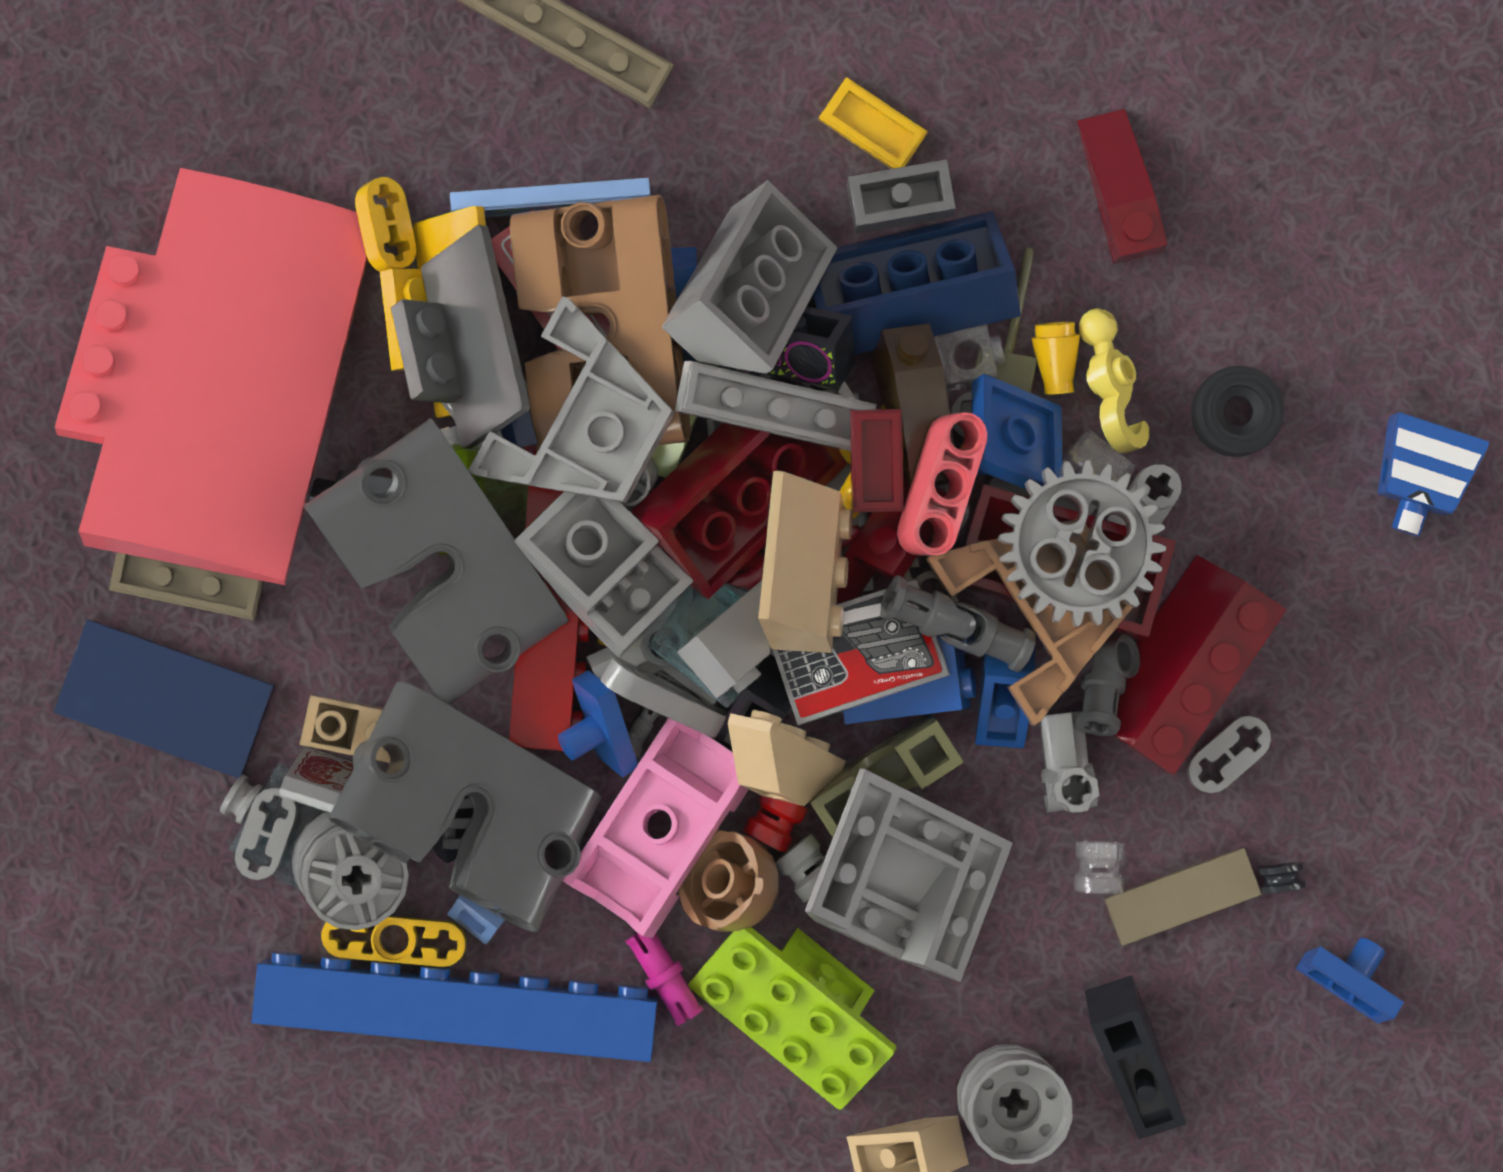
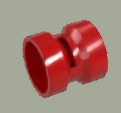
(773, 831)

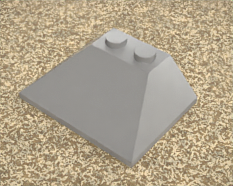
(908, 877)

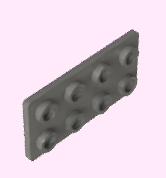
(463, 341)

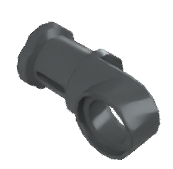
(1111, 668)

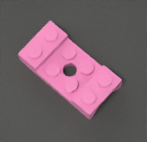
(629, 868)

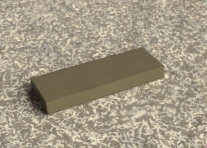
(186, 586)
(1182, 896)

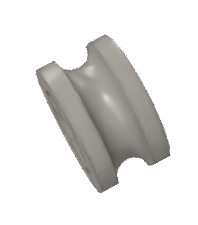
(240, 798)

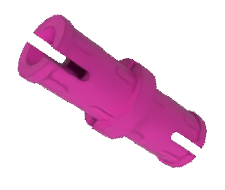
(665, 977)

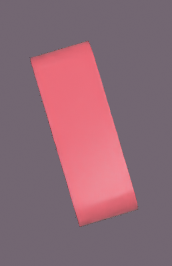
(961, 470)

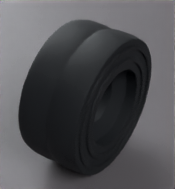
(1265, 406)

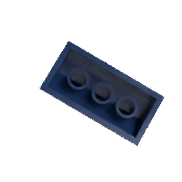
(935, 274)

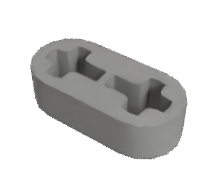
(1236, 763)
(256, 828)

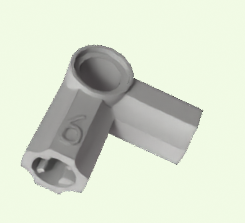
(1067, 773)

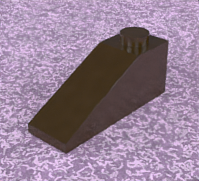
(914, 381)

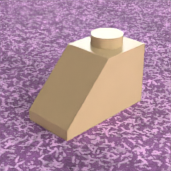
(912, 1146)

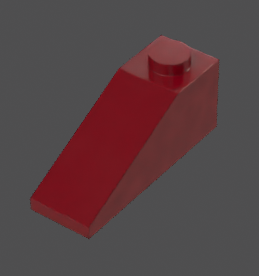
(1122, 187)

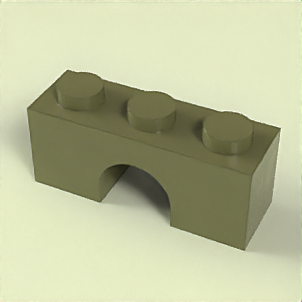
(907, 759)

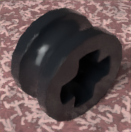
(1282, 877)

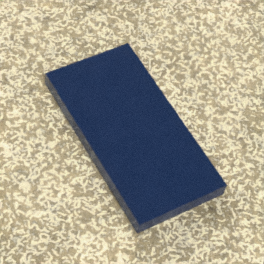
(164, 698)

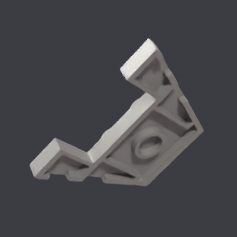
(602, 429)

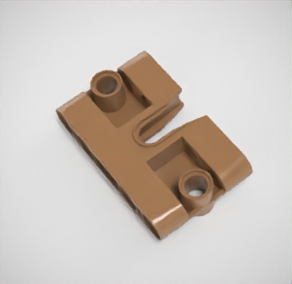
(617, 274)

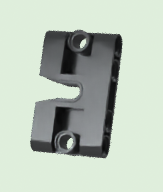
(428, 511)
(515, 799)

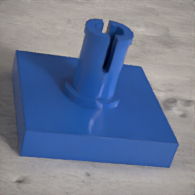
(1021, 432)

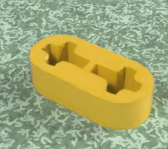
(385, 225)

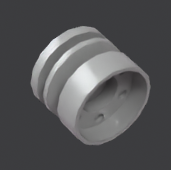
(325, 856)
(1030, 1127)

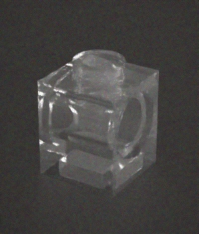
(951, 343)

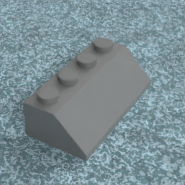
(751, 284)

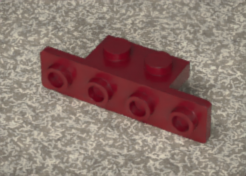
(879, 550)

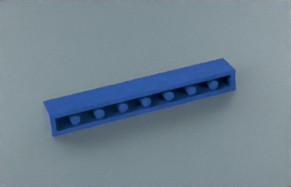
(454, 1008)

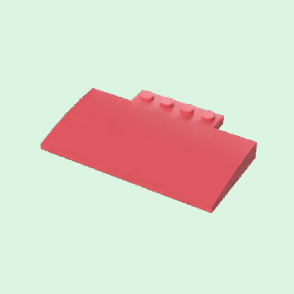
(214, 376)

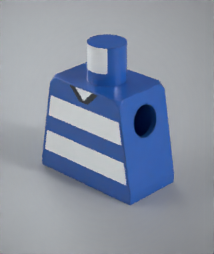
(1426, 469)

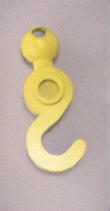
(1111, 378)

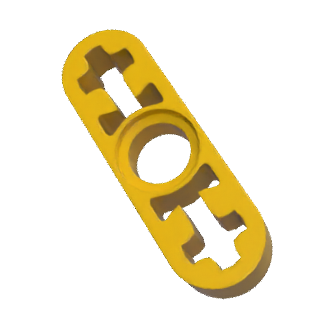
(430, 954)

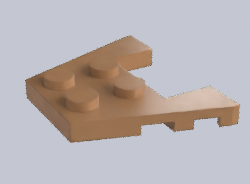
(1067, 645)

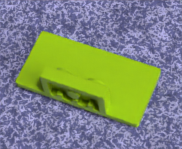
(798, 1009)

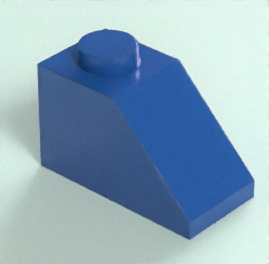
(998, 714)

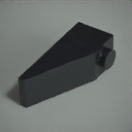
(1134, 1056)

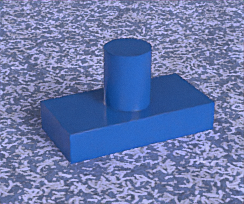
(601, 727)
(1352, 979)

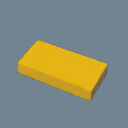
(872, 125)

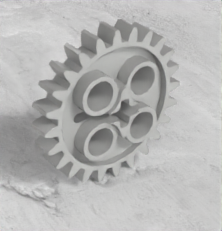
(1124, 559)

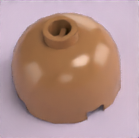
(731, 884)

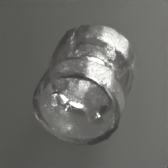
(1099, 855)

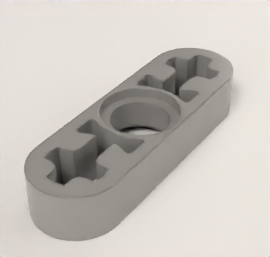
(663, 697)

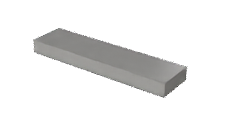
(766, 405)

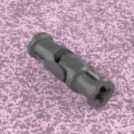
(958, 621)

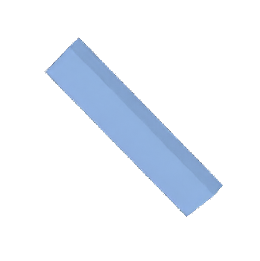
(536, 198)

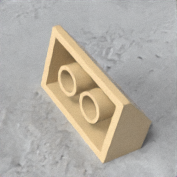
(804, 565)

